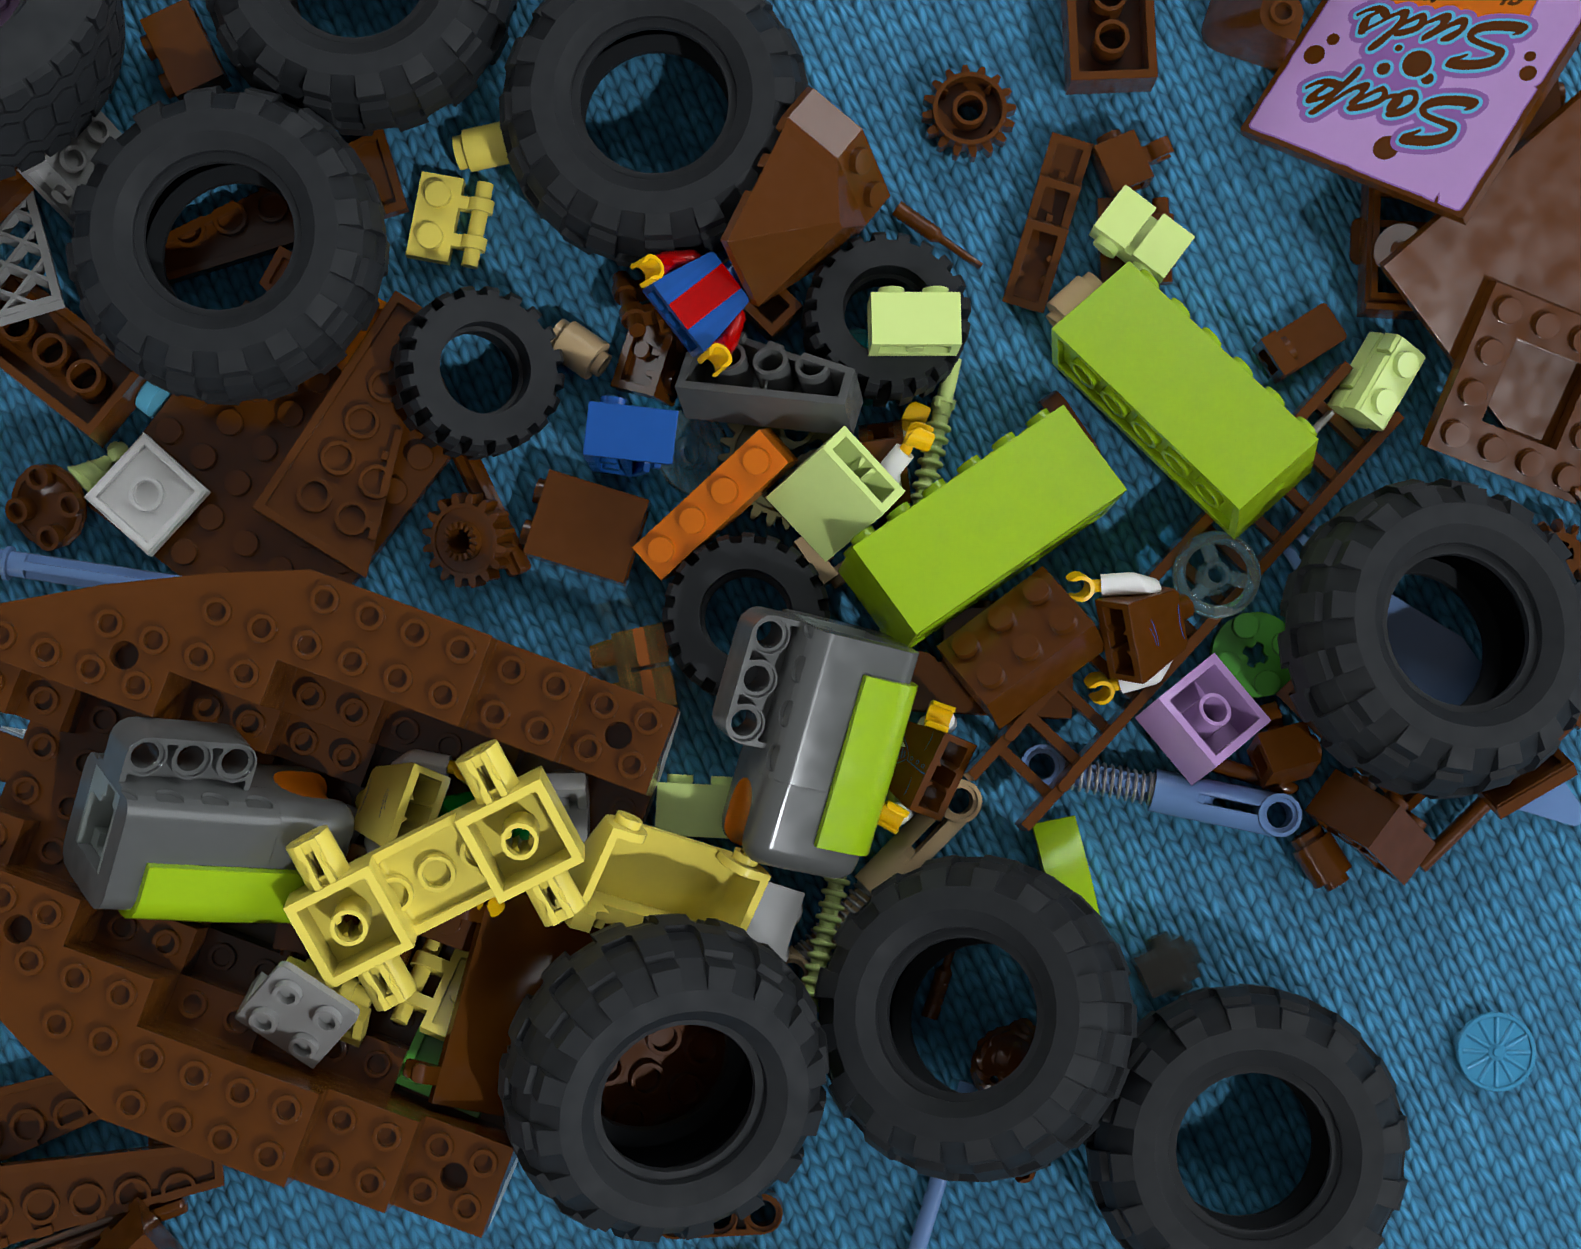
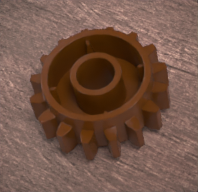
(974, 91)
(490, 540)

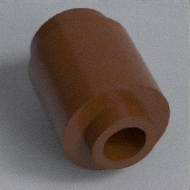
(1321, 858)

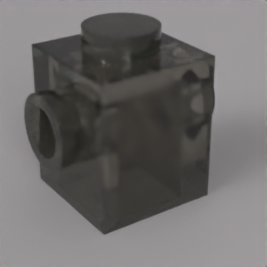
(1166, 965)

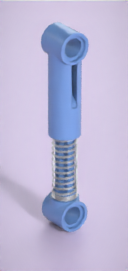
(1173, 795)

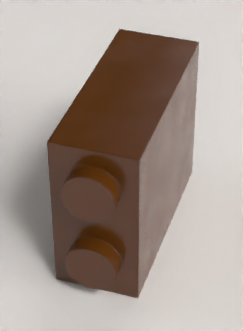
(585, 527)

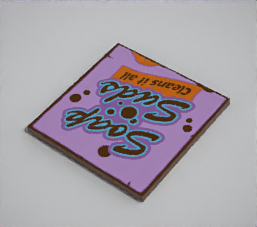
(1416, 92)

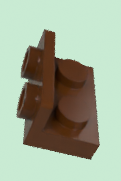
(650, 365)

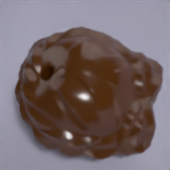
(1001, 1052)

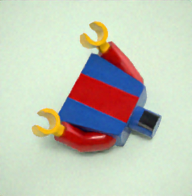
(697, 301)

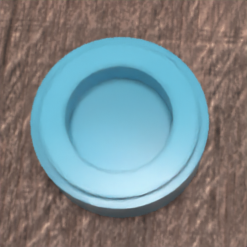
(151, 399)

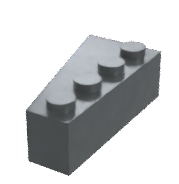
(771, 390)

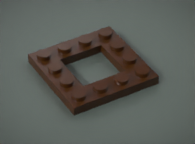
(1457, 419)

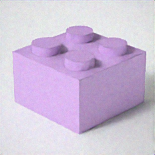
(1203, 719)

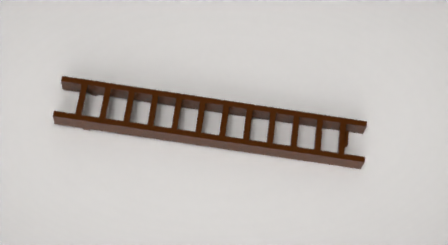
(1195, 634)

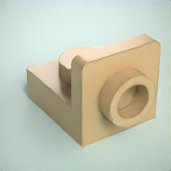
(827, 573)

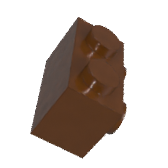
(183, 50)

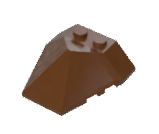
(808, 200)

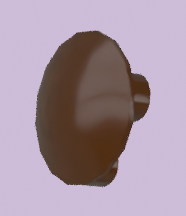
(48, 506)

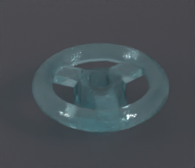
(1204, 586)

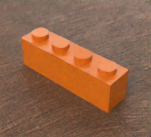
(716, 502)

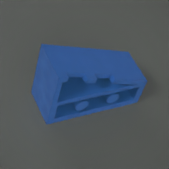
(628, 437)

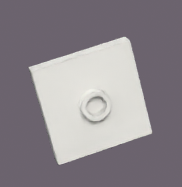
(147, 494)

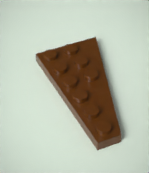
(343, 462)

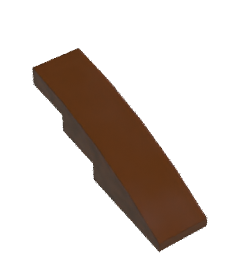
(1047, 222)

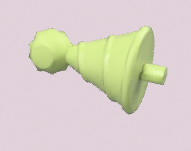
(92, 471)

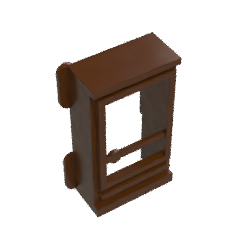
(1363, 236)

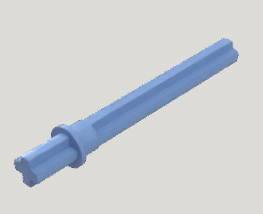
(68, 571)

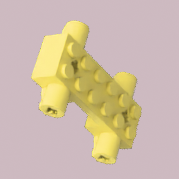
(434, 876)

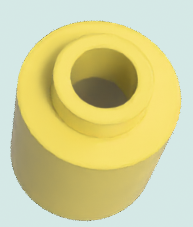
(480, 148)

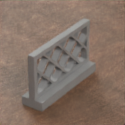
(17, 305)

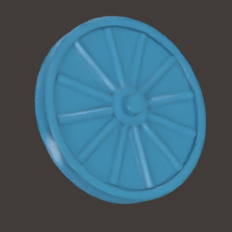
(1495, 1051)

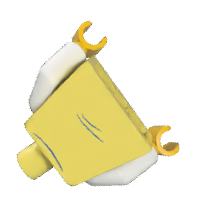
(403, 796)

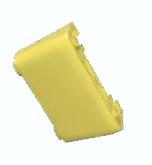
(650, 871)

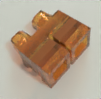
(637, 650)

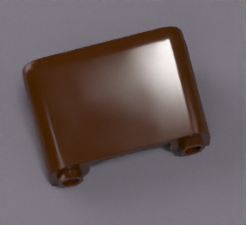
(1253, 29)

